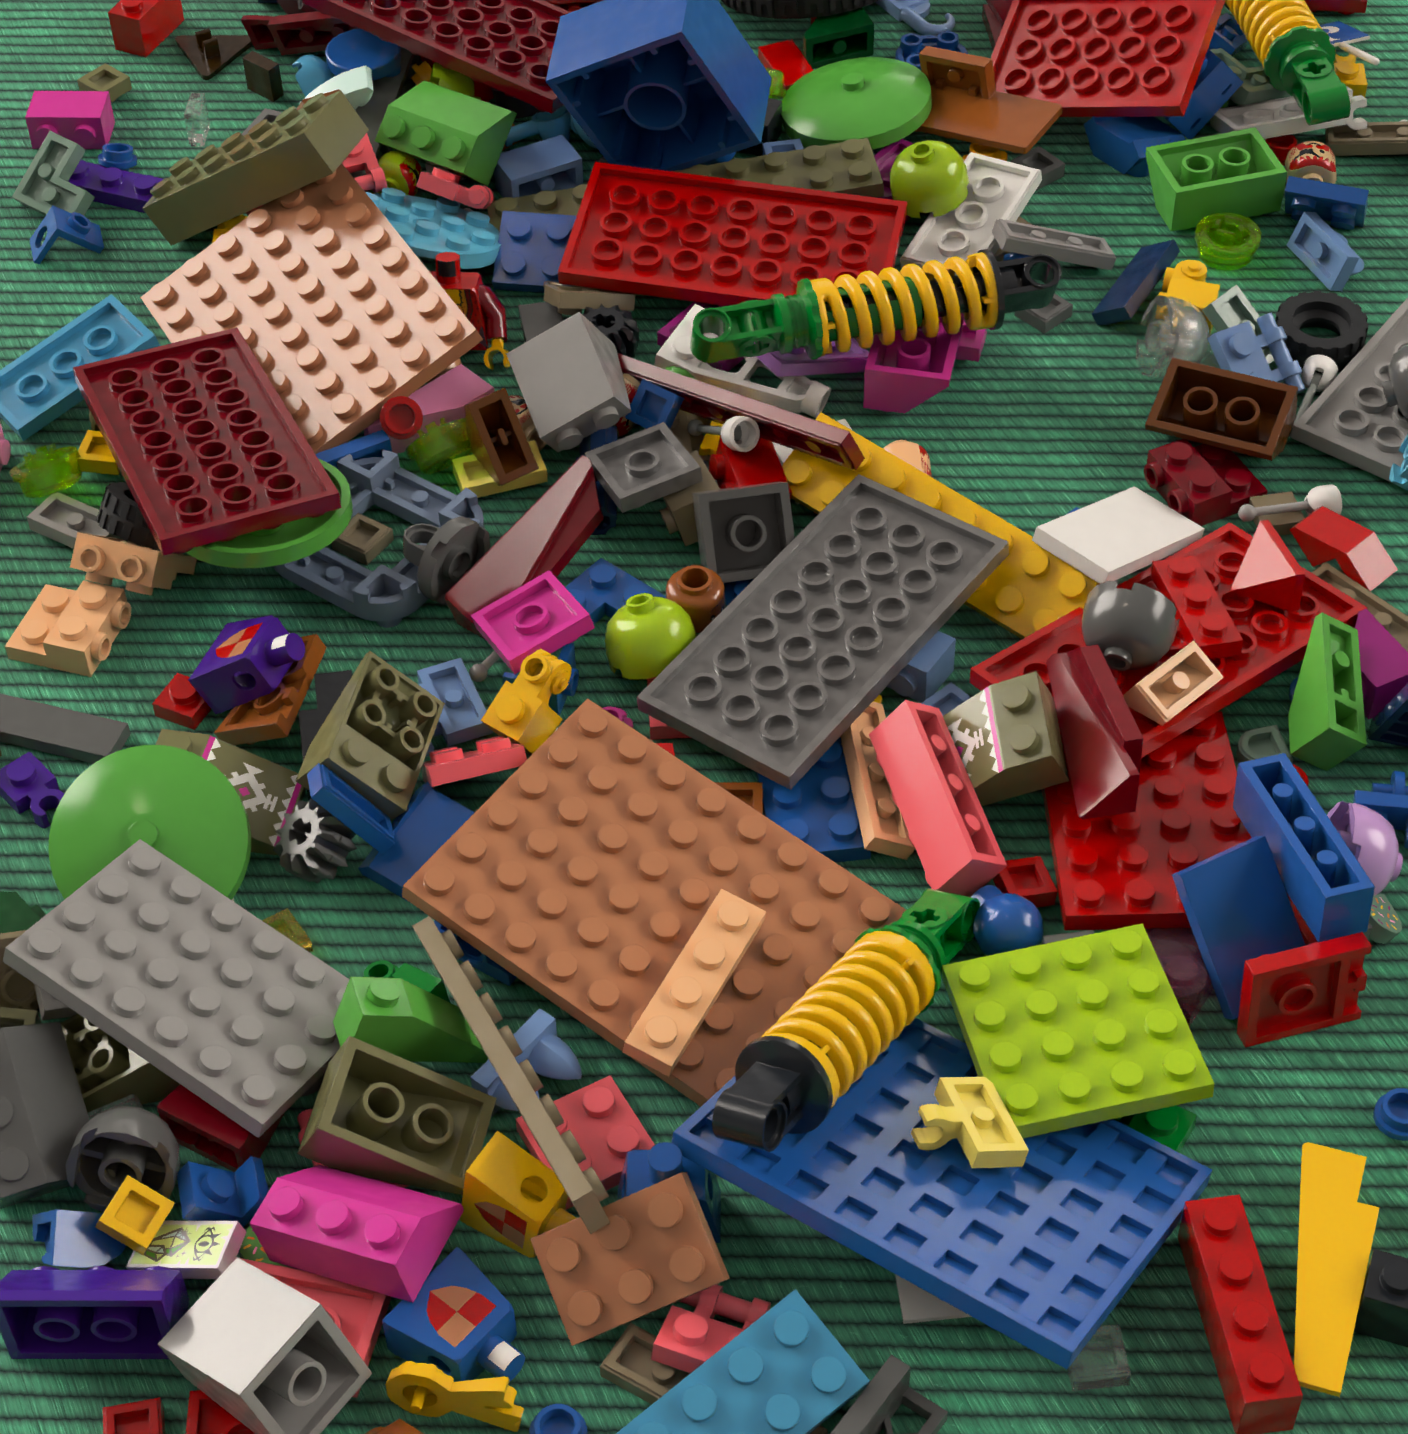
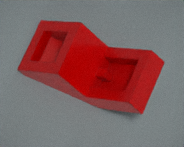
(1357, 550)

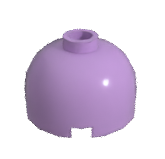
(1370, 841)

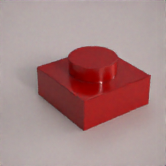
(181, 703)
(1028, 879)

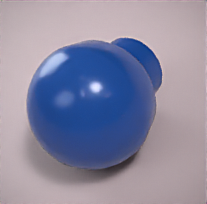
(1005, 921)

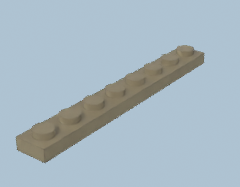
(519, 1079)

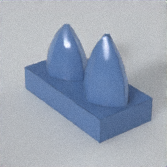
(1324, 251)
(542, 1048)

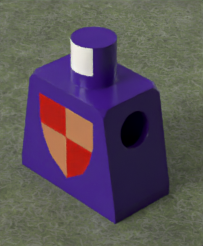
(246, 662)

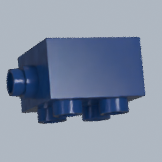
(660, 82)

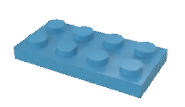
(42, 380)
(769, 1379)

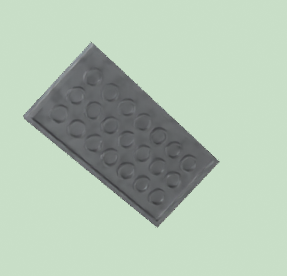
(822, 630)

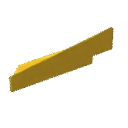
(1331, 1264)

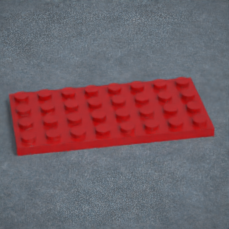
(721, 236)
(1270, 636)

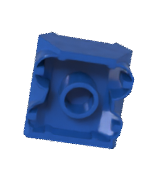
(1124, 140)
(418, 835)

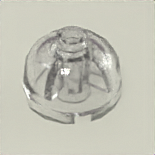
(1173, 330)

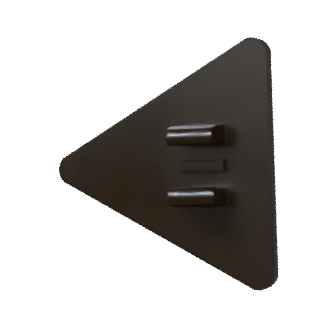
(212, 52)

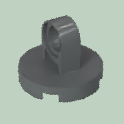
(448, 553)

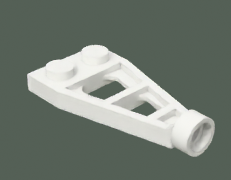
(793, 394)

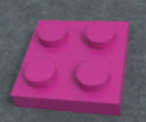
(531, 619)

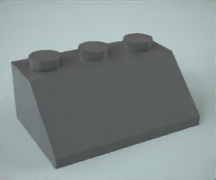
(37, 1111)

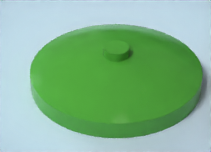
(857, 101)
(288, 541)
(155, 796)

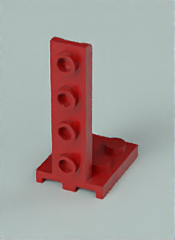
(1302, 987)

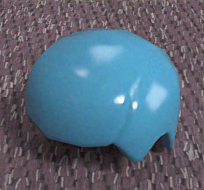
(311, 73)

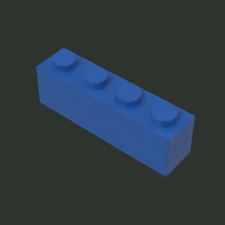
(1307, 848)

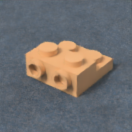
(137, 565)
(71, 627)

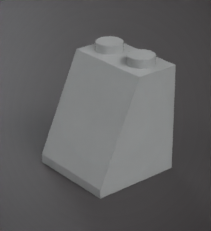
(570, 382)
(266, 1353)

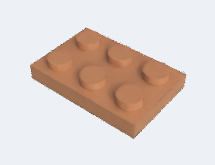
(636, 1264)

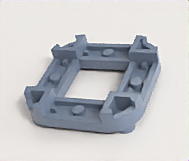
(384, 593)

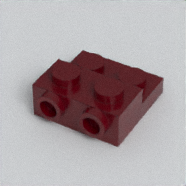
(1201, 480)

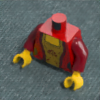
(476, 303)

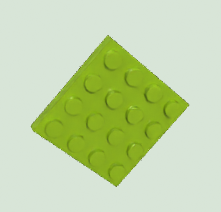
(1077, 1030)

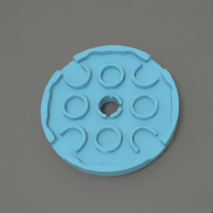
(440, 227)

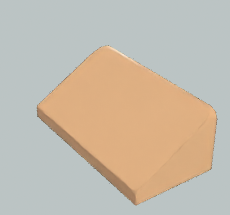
(1173, 685)

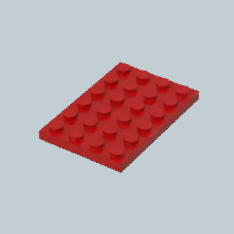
(1105, 54)
(1122, 865)

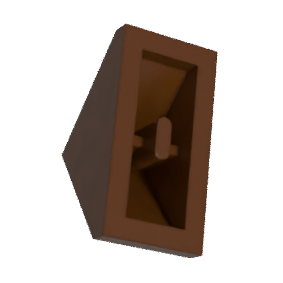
(498, 437)

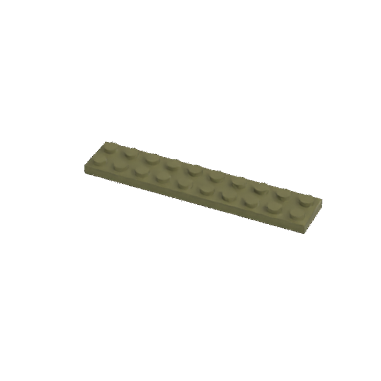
(835, 167)

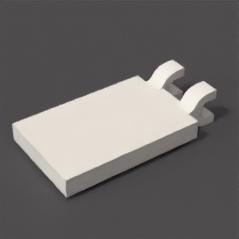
(1280, 117)

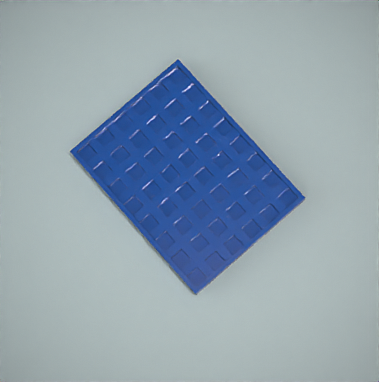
(1016, 1247)

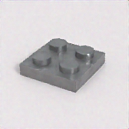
(644, 467)

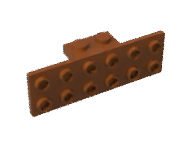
(971, 108)

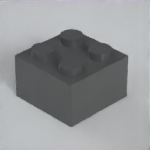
(743, 528)

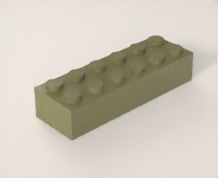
(255, 167)

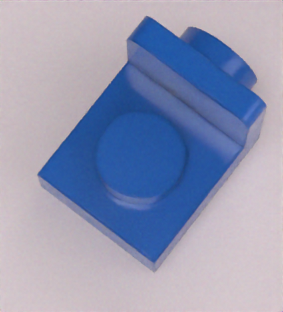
(221, 1194)

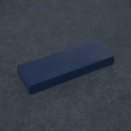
(1135, 283)

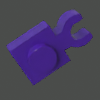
(30, 785)

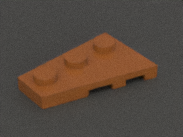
(275, 712)

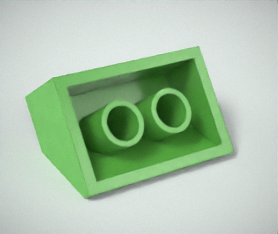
(447, 130)
(1214, 176)

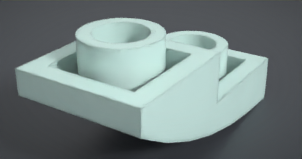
(355, 85)

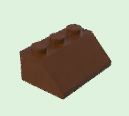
(1224, 409)

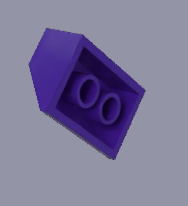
(90, 1312)

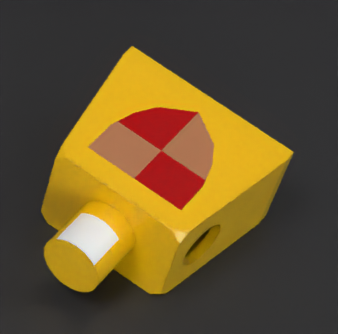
(512, 1195)

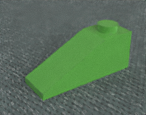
(1327, 703)
(405, 1022)

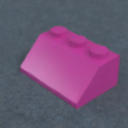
(909, 372)
(355, 1229)

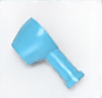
(544, 124)

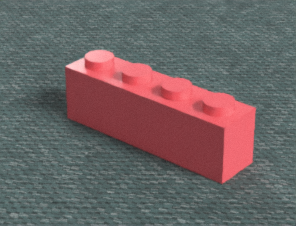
(936, 799)

